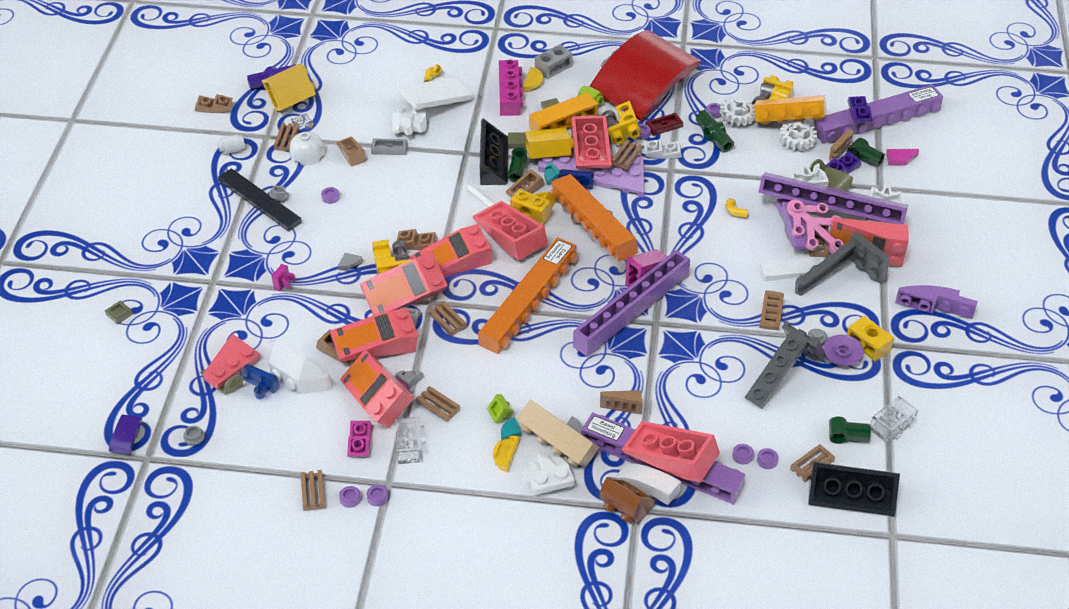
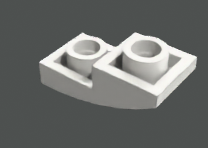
(657, 150)

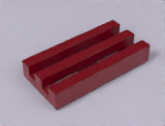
(664, 124)

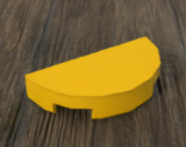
(533, 79)
(505, 451)

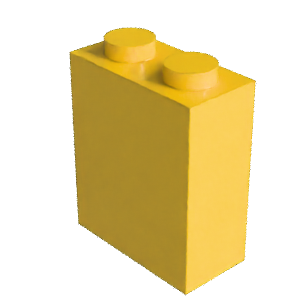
(289, 87)
(548, 143)

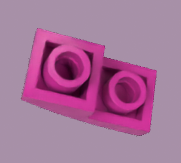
(359, 439)

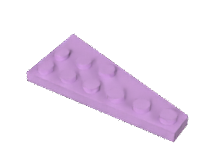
(614, 177)

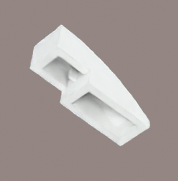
(651, 481)

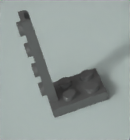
(859, 251)
(781, 363)

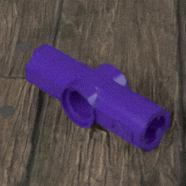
(255, 80)

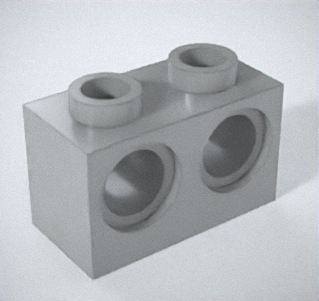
(553, 61)

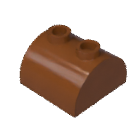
(626, 499)

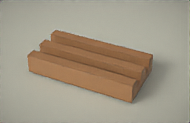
(294, 129)
(841, 145)
(628, 147)
(450, 316)
(440, 401)
(803, 471)
(311, 476)

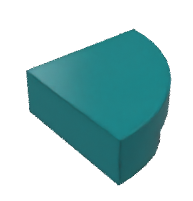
(551, 173)
(510, 428)

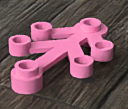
(812, 224)

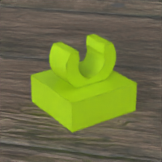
(499, 409)

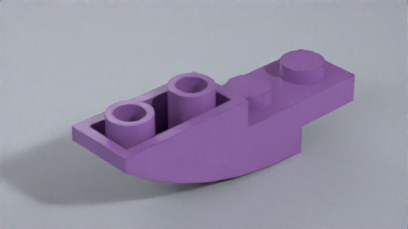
(798, 243)
(936, 297)

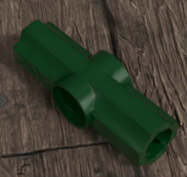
(714, 131)

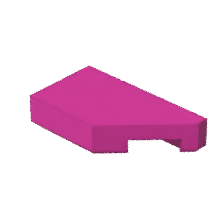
(900, 156)

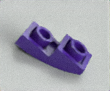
(859, 110)
(846, 163)
(125, 434)

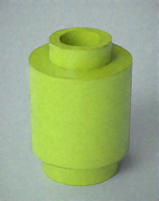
(595, 94)

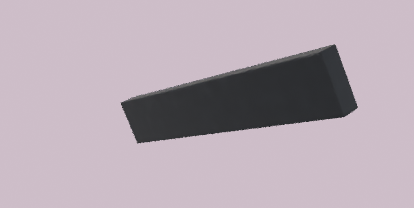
(260, 199)

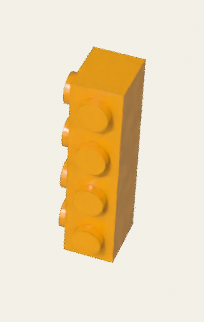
(790, 108)
(560, 114)

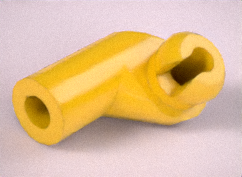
(432, 72)
(734, 210)

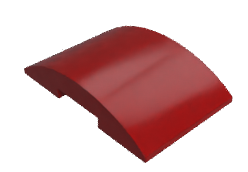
(643, 72)

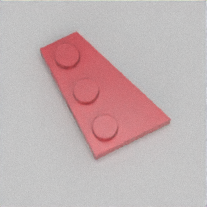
(230, 361)

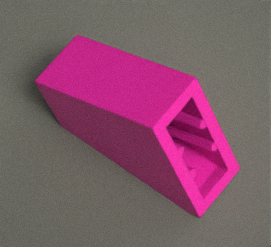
(640, 264)

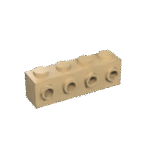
(557, 433)

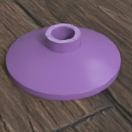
(843, 350)

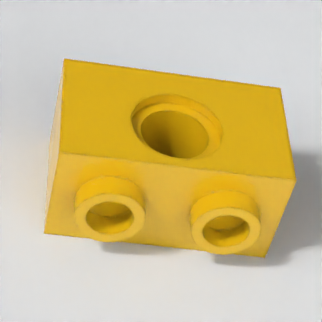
(532, 206)
(873, 338)

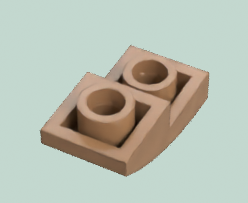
(210, 105)
(417, 241)

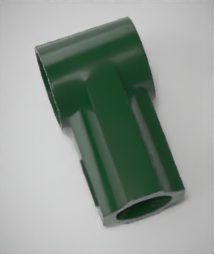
(862, 150)
(518, 164)
(841, 431)

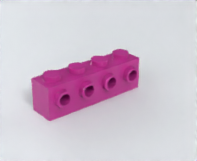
(509, 92)

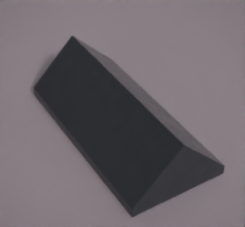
(493, 155)
(853, 488)

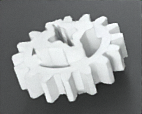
(737, 111)
(798, 135)

